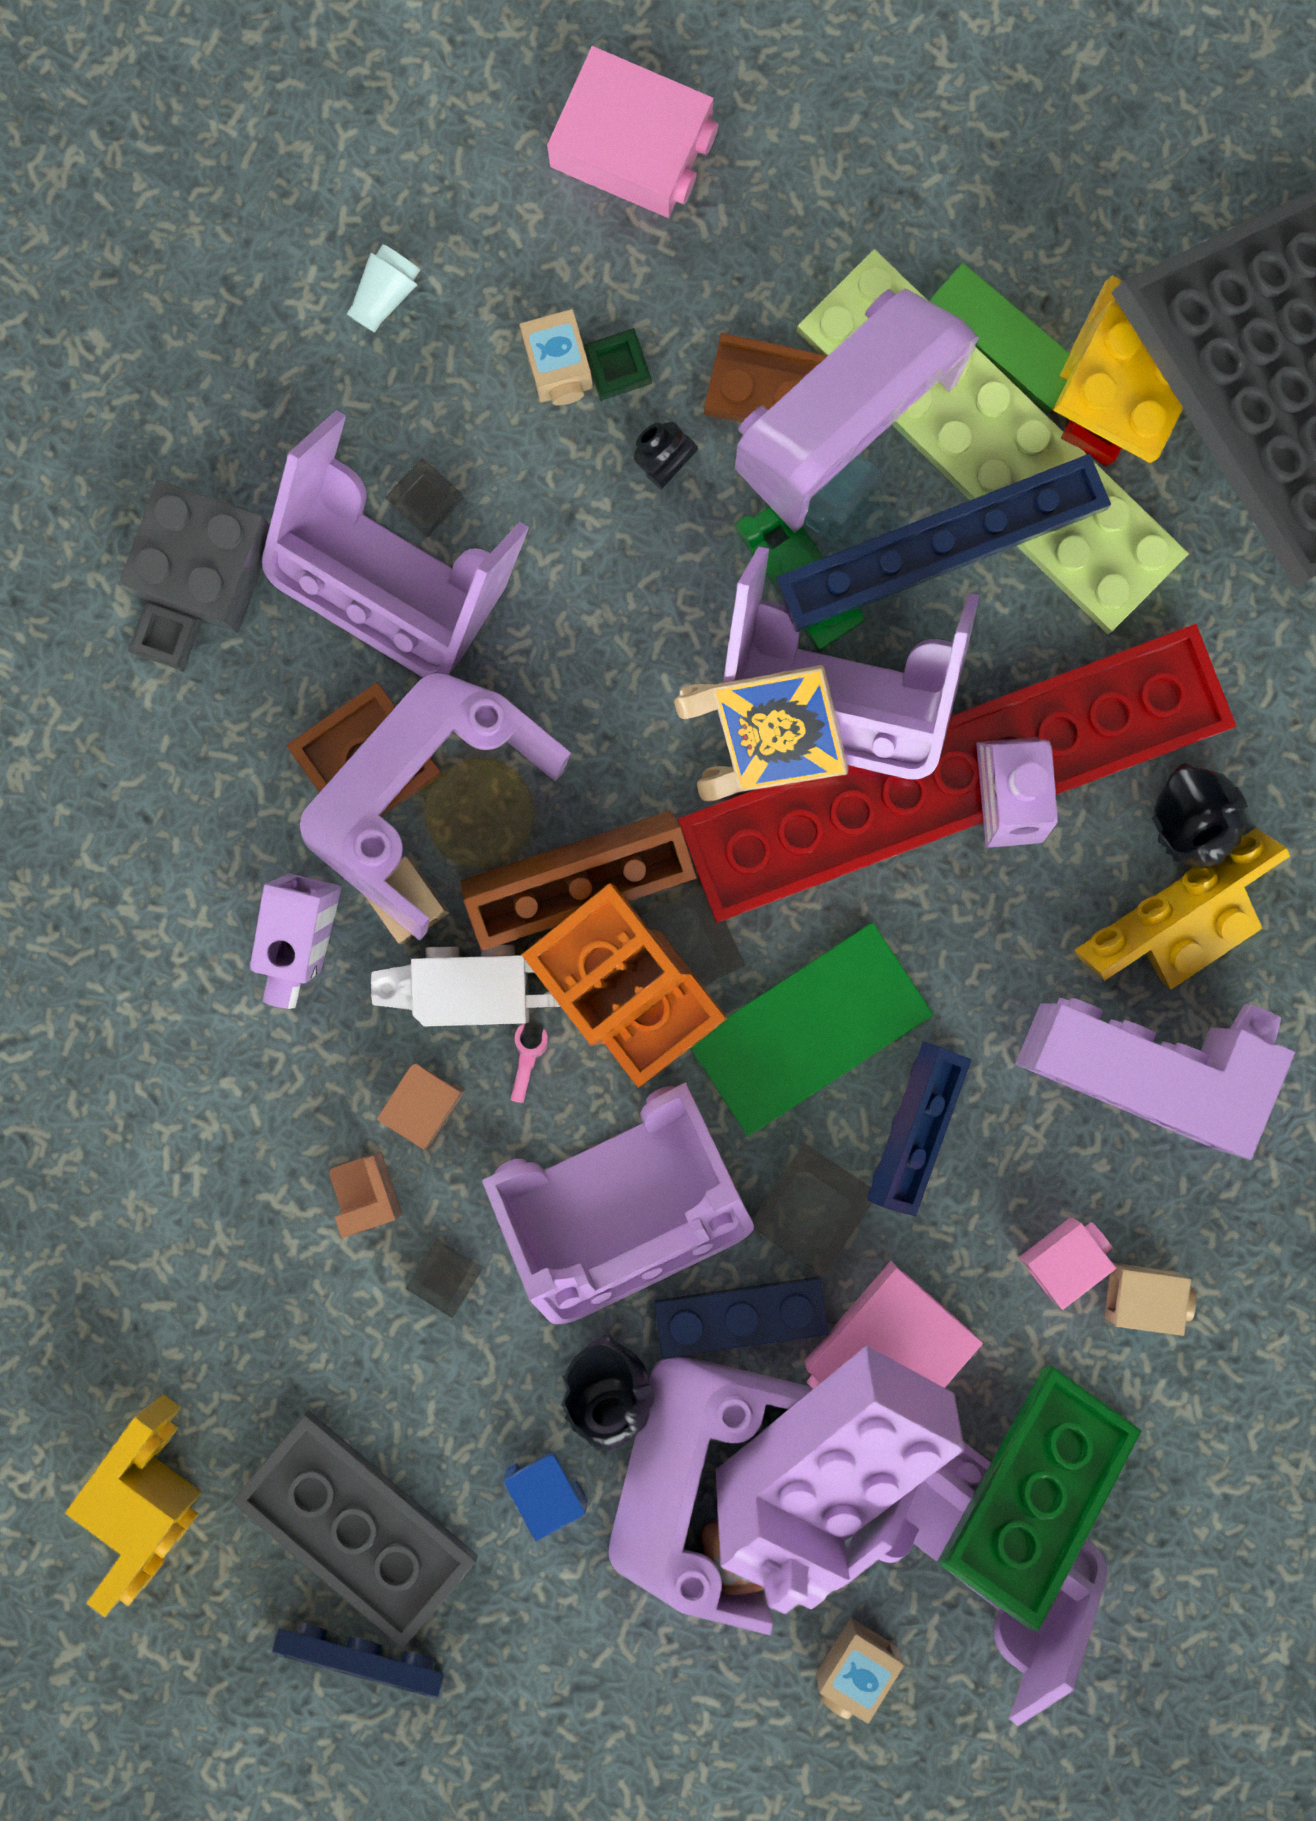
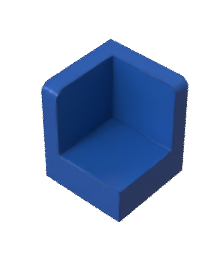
(545, 1495)

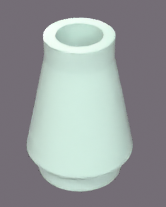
(383, 287)

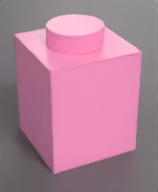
(1069, 1261)

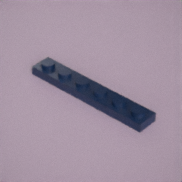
(943, 542)

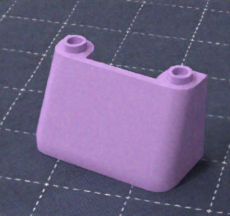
(619, 1211)

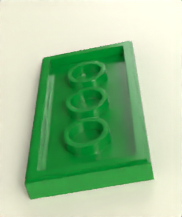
(811, 1029)
(1040, 1498)

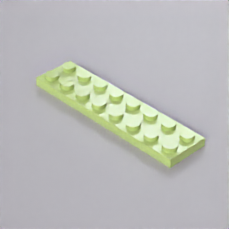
(994, 436)

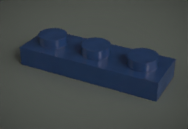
(918, 1129)
(741, 1317)
(359, 1659)

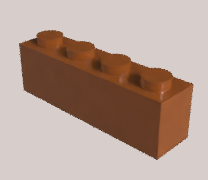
(554, 884)

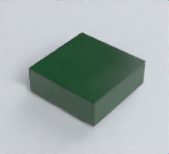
(617, 364)

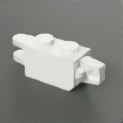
(461, 989)

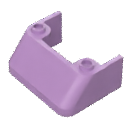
(850, 400)
(367, 575)
(884, 716)
(344, 817)
(663, 1475)
(928, 1518)

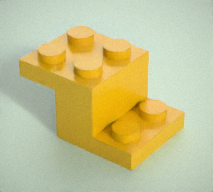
(1116, 384)
(136, 1505)

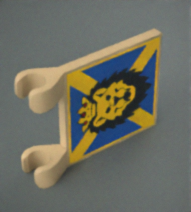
(775, 730)

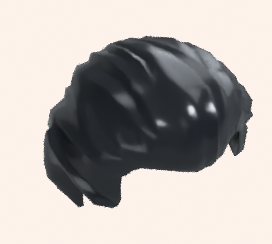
(1199, 816)
(607, 1394)

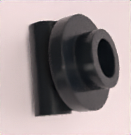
(663, 452)

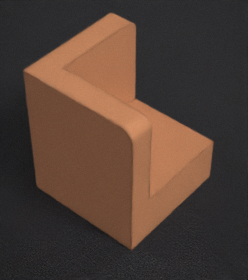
(420, 1106)
(364, 1195)

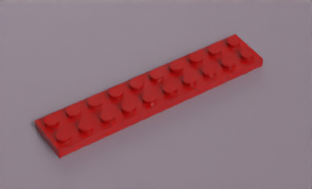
(828, 827)

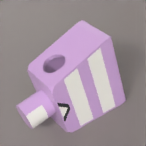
(1017, 791)
(297, 913)

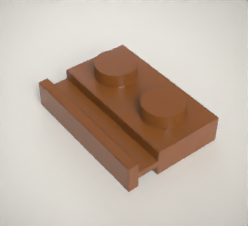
(753, 375)

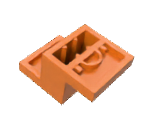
(624, 985)

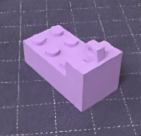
(1205, 1095)
(828, 1473)

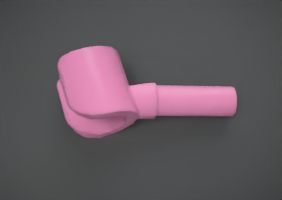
(525, 1063)

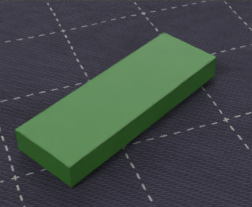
(1006, 336)

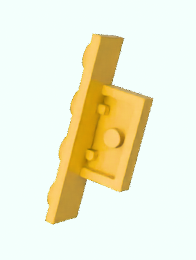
(1190, 919)

